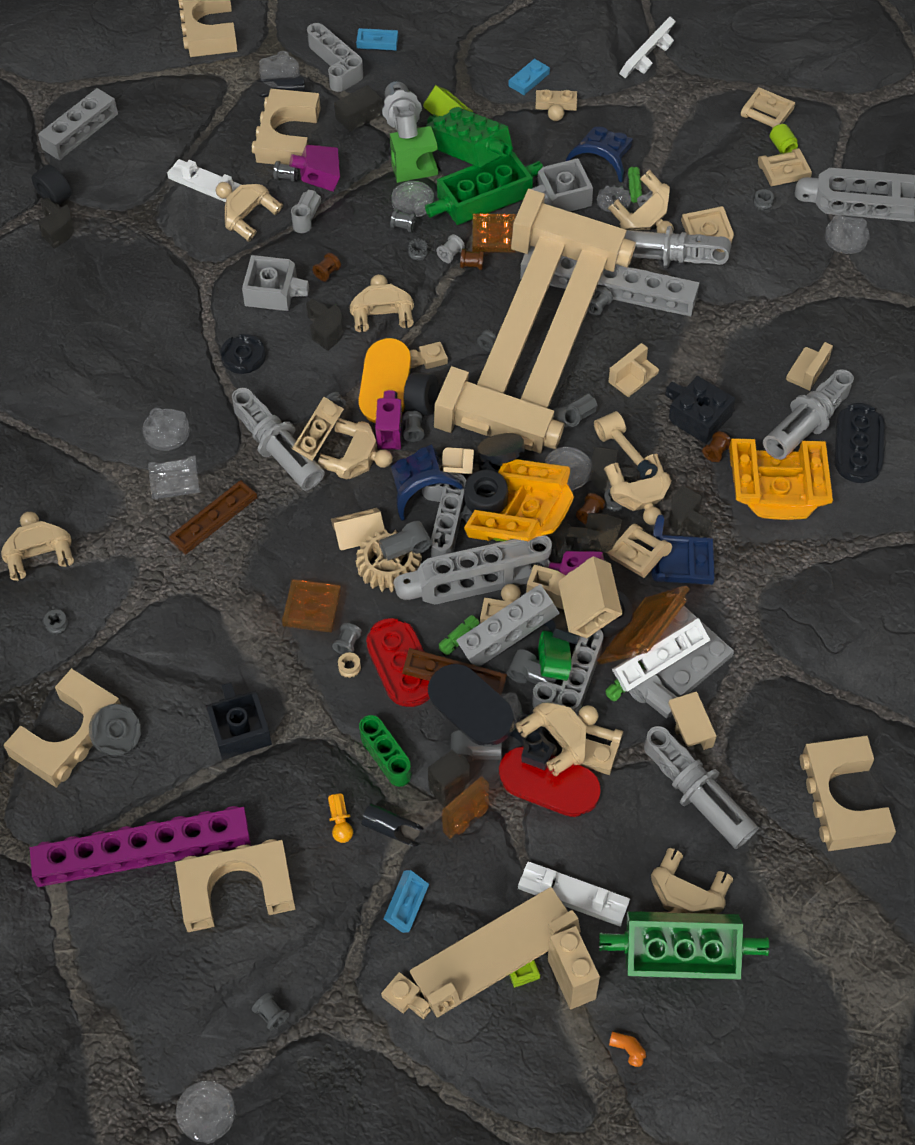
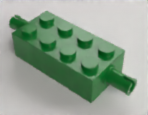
(470, 136)
(483, 188)
(684, 945)

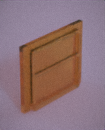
(646, 625)

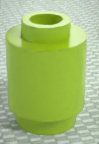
(783, 138)

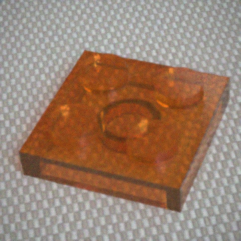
(493, 232)
(311, 605)
(466, 807)

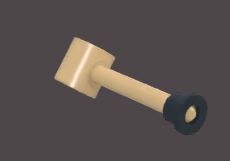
(613, 427)

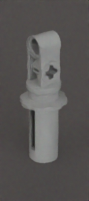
(401, 109)
(679, 247)
(809, 414)
(275, 439)
(699, 787)

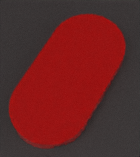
(388, 649)
(569, 793)

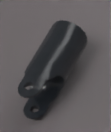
(288, 83)
(388, 823)

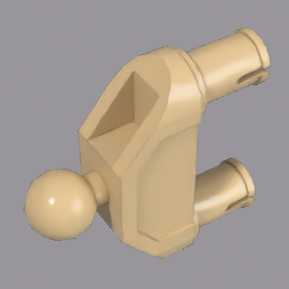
(242, 202)
(650, 212)
(381, 299)
(359, 453)
(642, 493)
(35, 539)
(565, 728)
(684, 897)

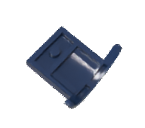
(605, 144)
(418, 472)
(689, 559)

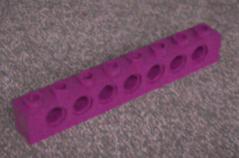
(128, 856)

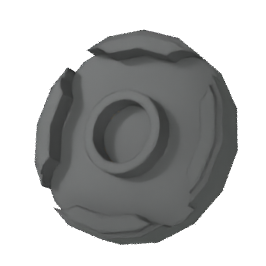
(114, 729)

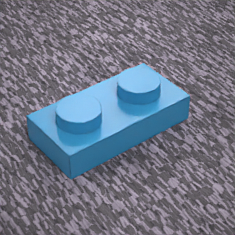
(377, 39)
(529, 76)
(406, 901)

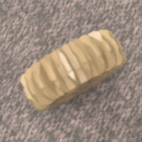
(382, 571)

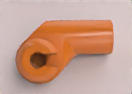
(631, 1045)

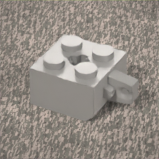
(565, 185)
(272, 283)

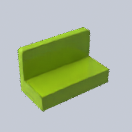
(442, 101)

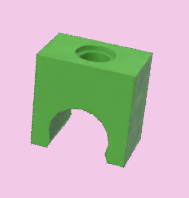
(413, 156)

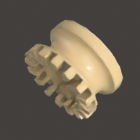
(349, 657)

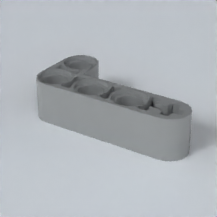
(344, 63)
(449, 498)
(579, 673)

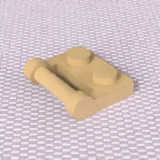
(770, 104)
(784, 167)
(634, 555)
(598, 755)

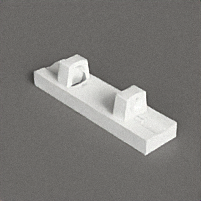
(659, 38)
(201, 181)
(662, 654)
(575, 893)

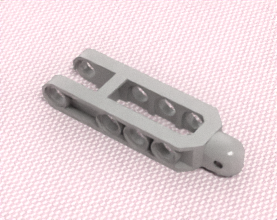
(897, 188)
(512, 567)

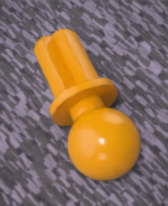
(342, 831)

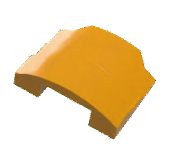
(781, 487)
(534, 505)

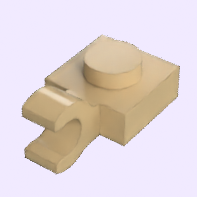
(429, 355)
(404, 995)

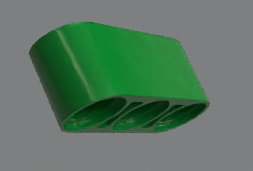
(554, 656)
(384, 740)

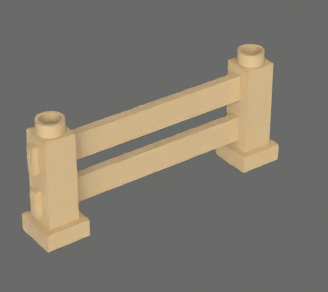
(553, 234)

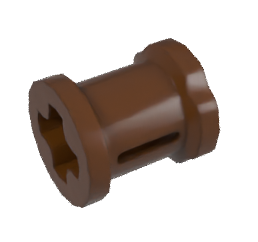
(472, 259)
(326, 267)
(717, 446)
(592, 504)

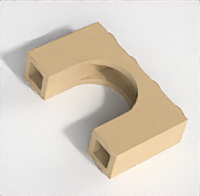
(203, 38)
(281, 108)
(56, 759)
(841, 826)
(199, 874)

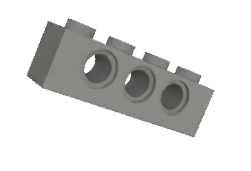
(78, 124)
(508, 626)

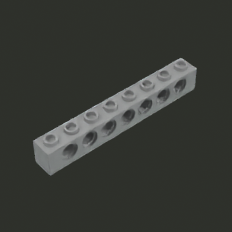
(633, 286)

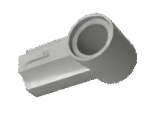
(304, 211)
(654, 694)

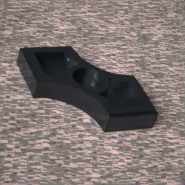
(559, 628)
(536, 747)

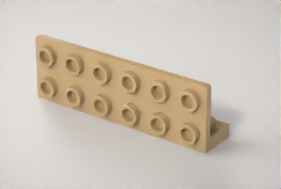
(492, 952)

